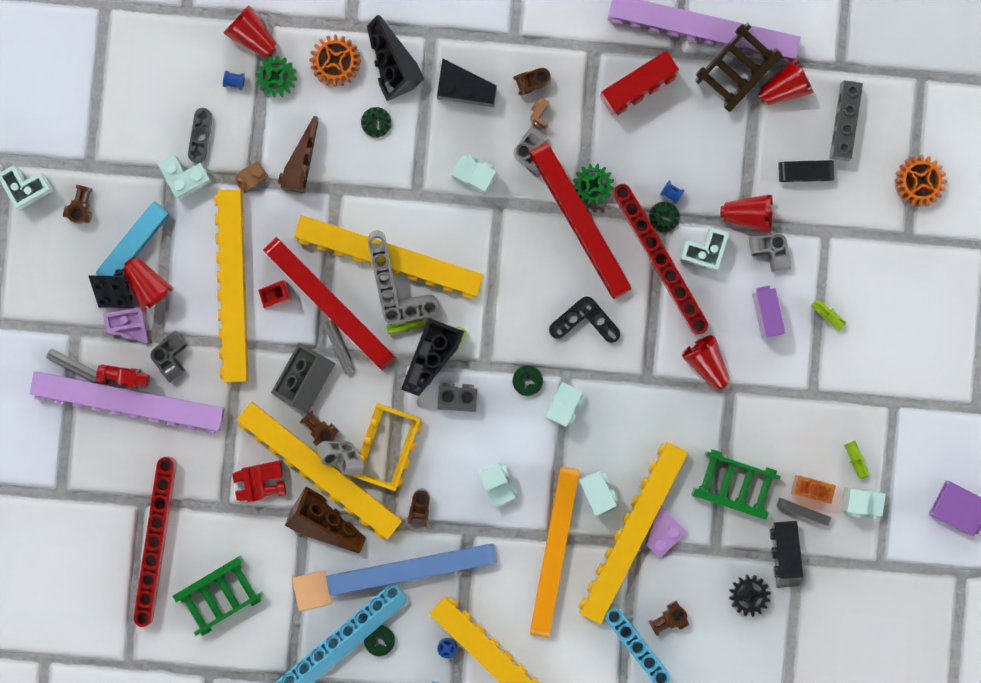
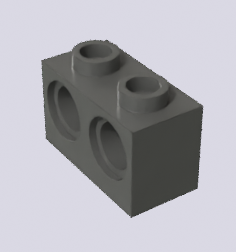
(457, 403)

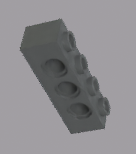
(846, 120)

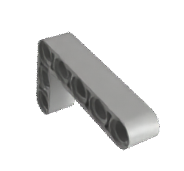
(388, 285)

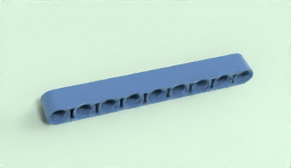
(411, 569)

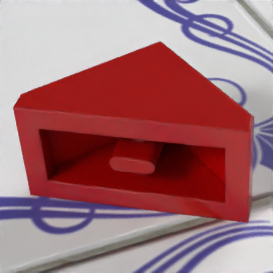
(275, 294)

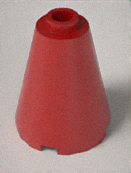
(251, 33)
(786, 85)
(750, 213)
(145, 283)
(708, 361)

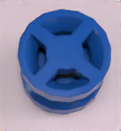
(444, 650)

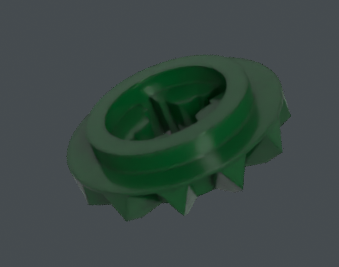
(372, 130)
(654, 216)
(536, 377)
(380, 650)

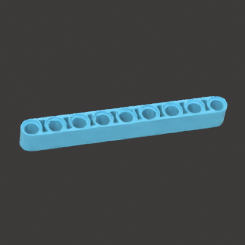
(347, 636)

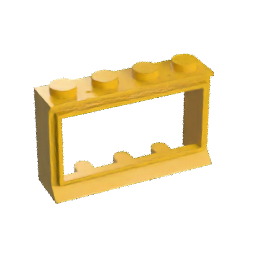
(409, 445)

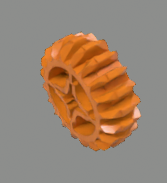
(328, 66)
(910, 194)

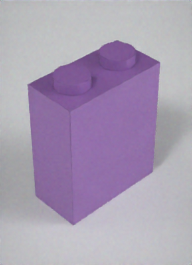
(768, 312)
(958, 508)

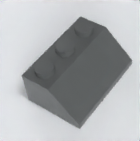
(303, 378)

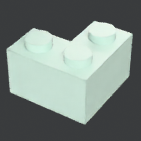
(474, 174)
(181, 181)
(23, 191)
(706, 255)
(563, 404)
(497, 485)
(598, 493)
(863, 502)

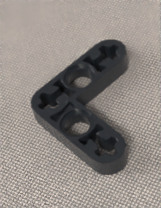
(589, 314)

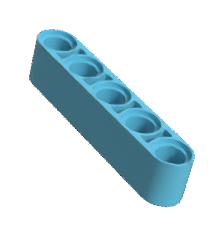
(135, 239)
(632, 638)

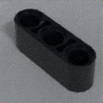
(806, 171)

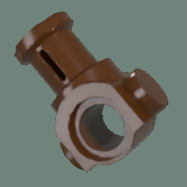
(79, 203)
(318, 428)
(667, 619)

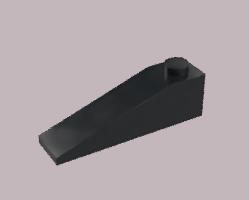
(396, 66)
(432, 353)

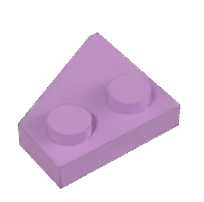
(127, 323)
(664, 533)

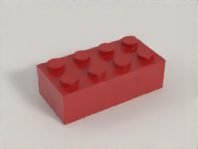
(638, 83)

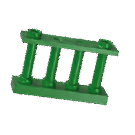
(722, 497)
(202, 587)

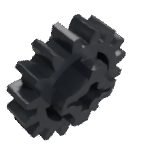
(739, 596)

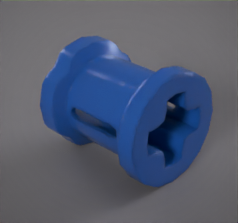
(234, 80)
(672, 192)

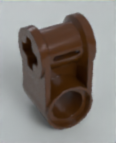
(531, 81)
(419, 509)

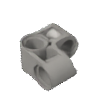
(530, 140)
(778, 257)
(342, 455)

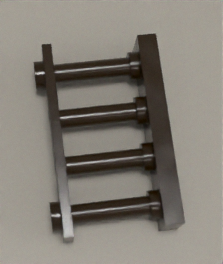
(744, 85)

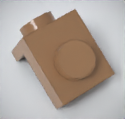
(538, 108)
(251, 176)

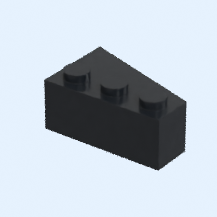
(464, 87)
(786, 554)

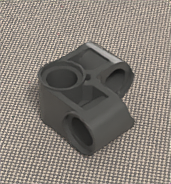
(169, 365)

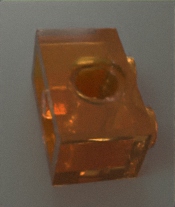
(813, 489)

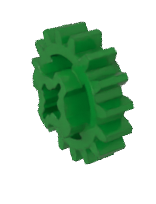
(269, 81)
(585, 179)

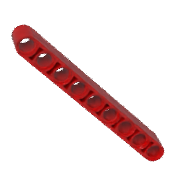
(630, 199)
(580, 220)
(329, 303)
(149, 549)

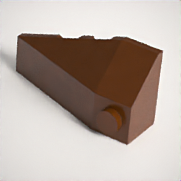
(297, 168)
(318, 521)

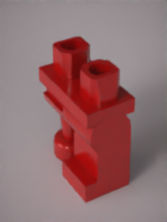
(123, 376)
(254, 481)

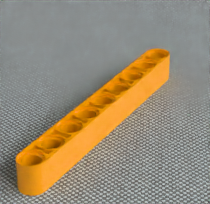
(554, 552)

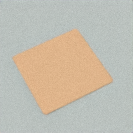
(311, 590)

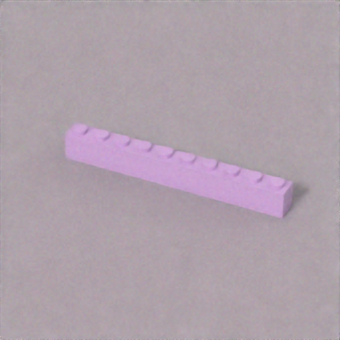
(698, 27)
(127, 401)

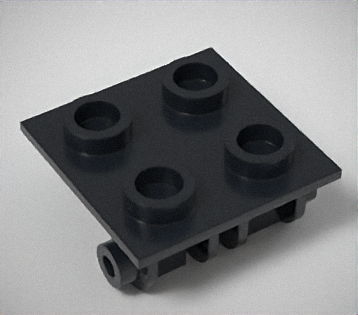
(111, 290)

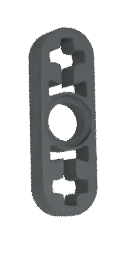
(207, 122)
(803, 511)

